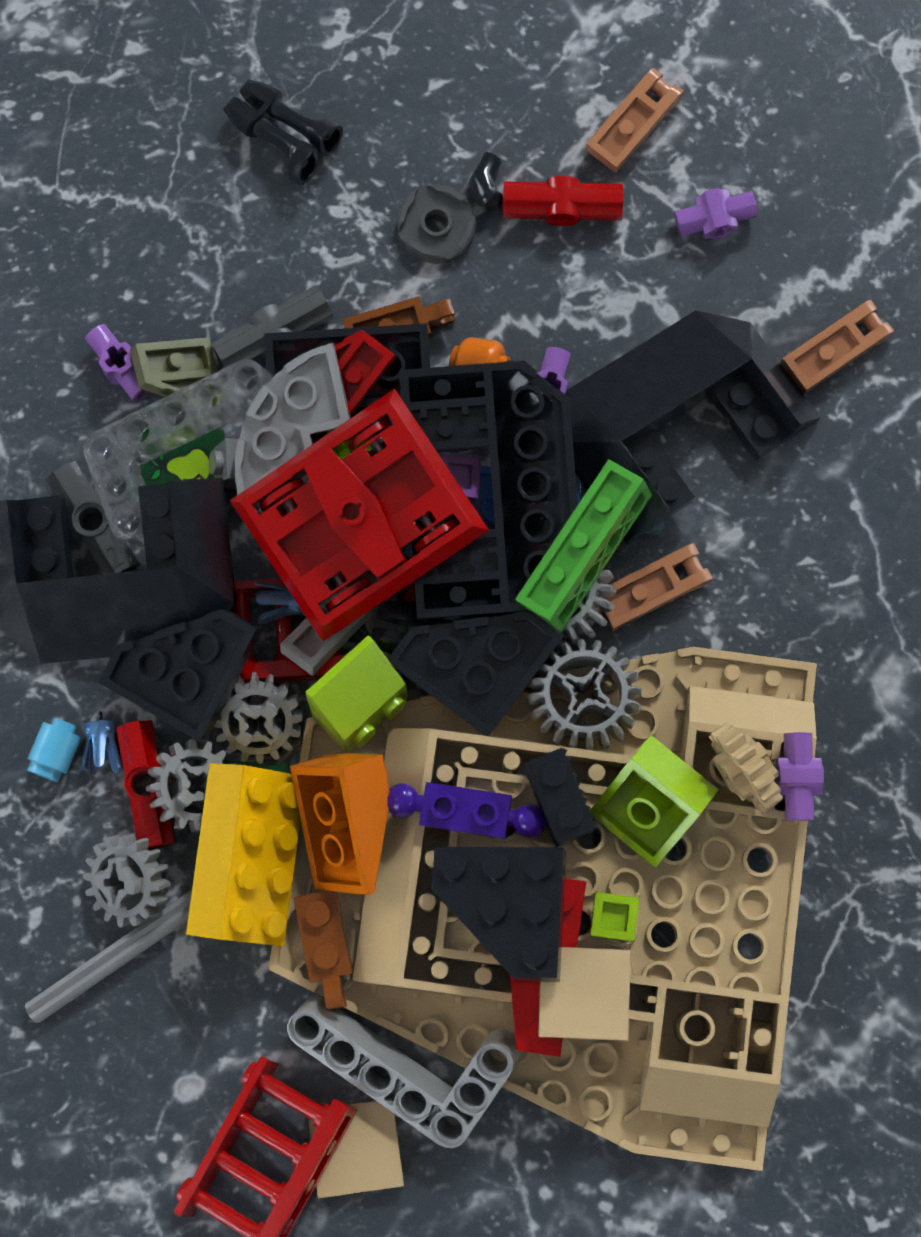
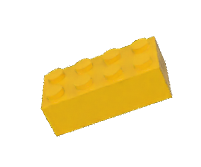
(245, 856)

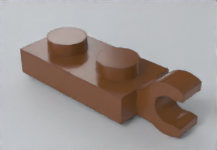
(405, 313)
(324, 944)

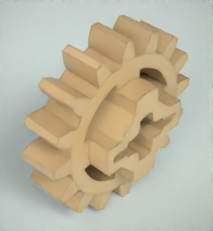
(745, 767)

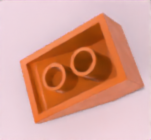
(343, 818)

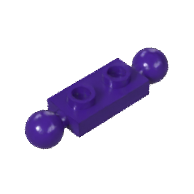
(466, 810)

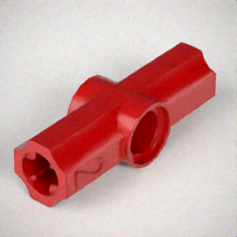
(562, 201)
(138, 755)

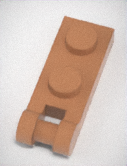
(633, 120)
(836, 347)
(655, 586)

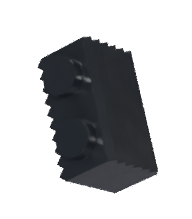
(560, 797)

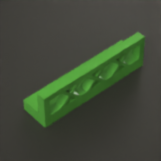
(585, 545)

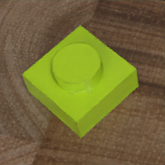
(614, 916)

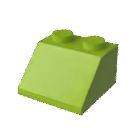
(357, 695)
(653, 801)

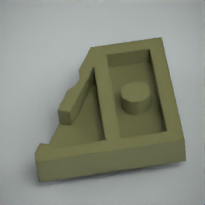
(173, 365)

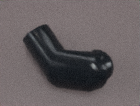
(482, 182)

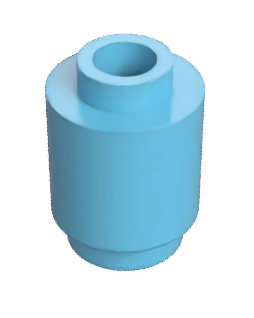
(53, 750)

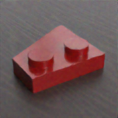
(361, 365)

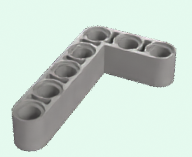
(404, 1072)

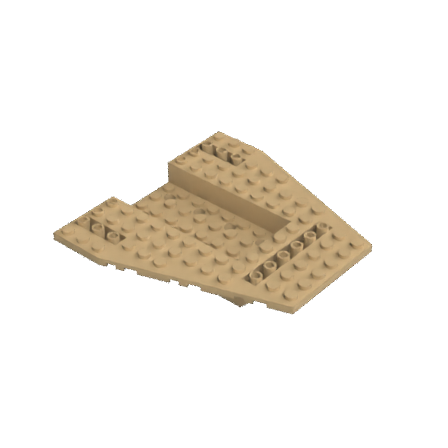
(701, 1016)

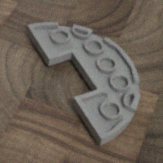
(285, 414)

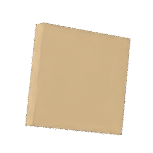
(590, 996)
(366, 1155)

